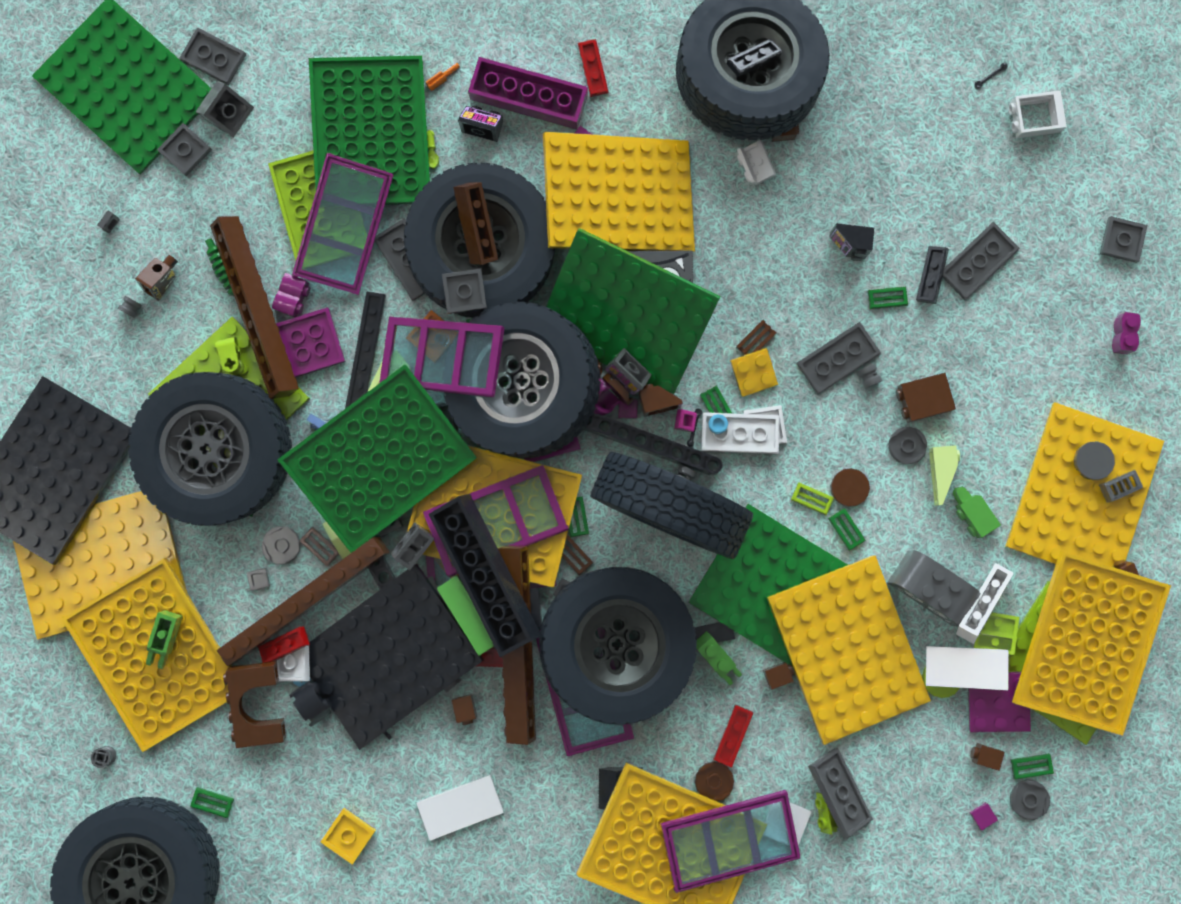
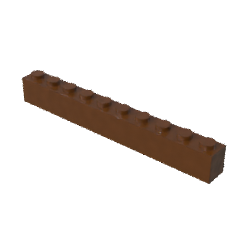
(254, 307)
(303, 601)
(518, 664)

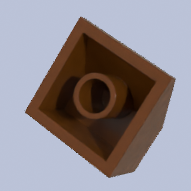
(657, 400)

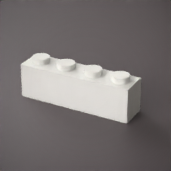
(983, 607)

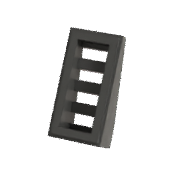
(1108, 493)

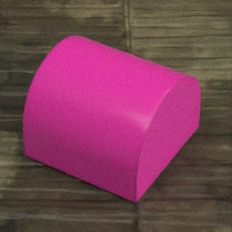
(685, 420)

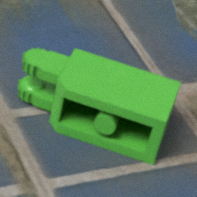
(975, 513)
(163, 636)
(716, 657)

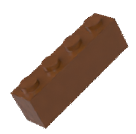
(475, 223)

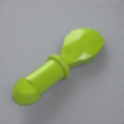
(433, 157)

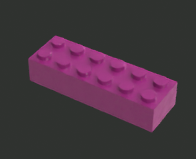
(528, 93)

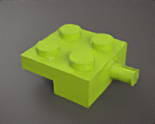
(999, 633)

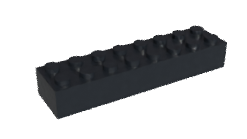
(484, 574)

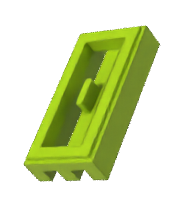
(827, 505)

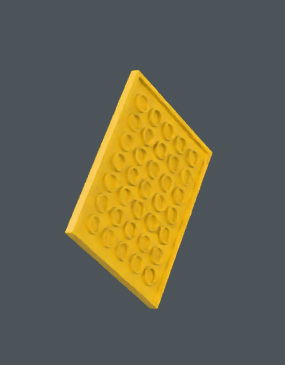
(618, 190)
(491, 469)
(1069, 511)
(108, 548)
(114, 641)
(1091, 643)
(848, 649)
(630, 847)

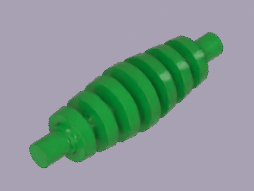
(217, 265)

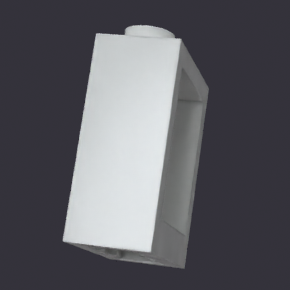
(1055, 108)

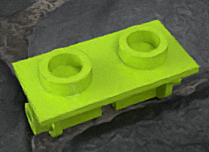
(826, 821)

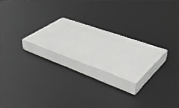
(743, 435)
(967, 667)
(460, 807)

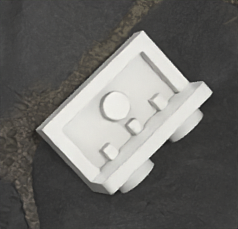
(756, 163)

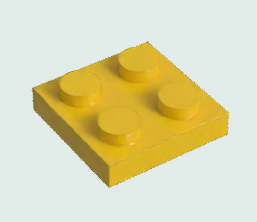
(754, 372)
(348, 836)

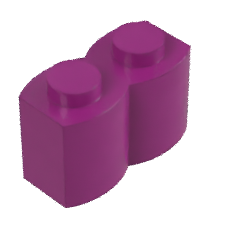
(291, 295)
(1126, 336)

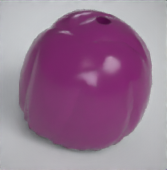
(607, 400)

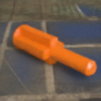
(440, 77)

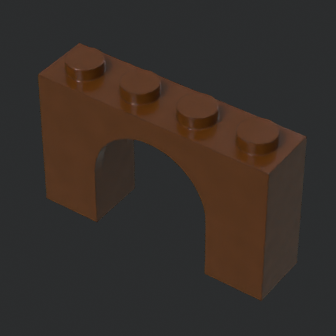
(246, 730)

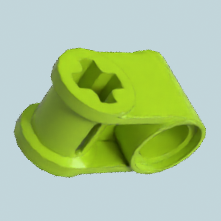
(228, 353)

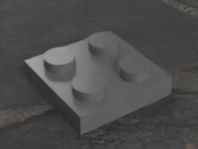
(184, 149)
(1123, 239)
(464, 291)

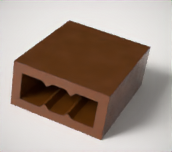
(925, 397)

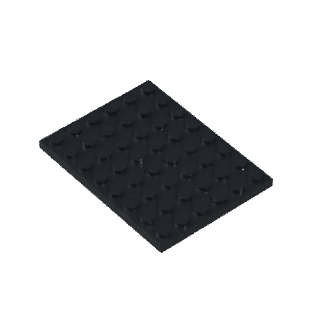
(55, 467)
(390, 656)

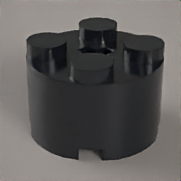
(311, 703)

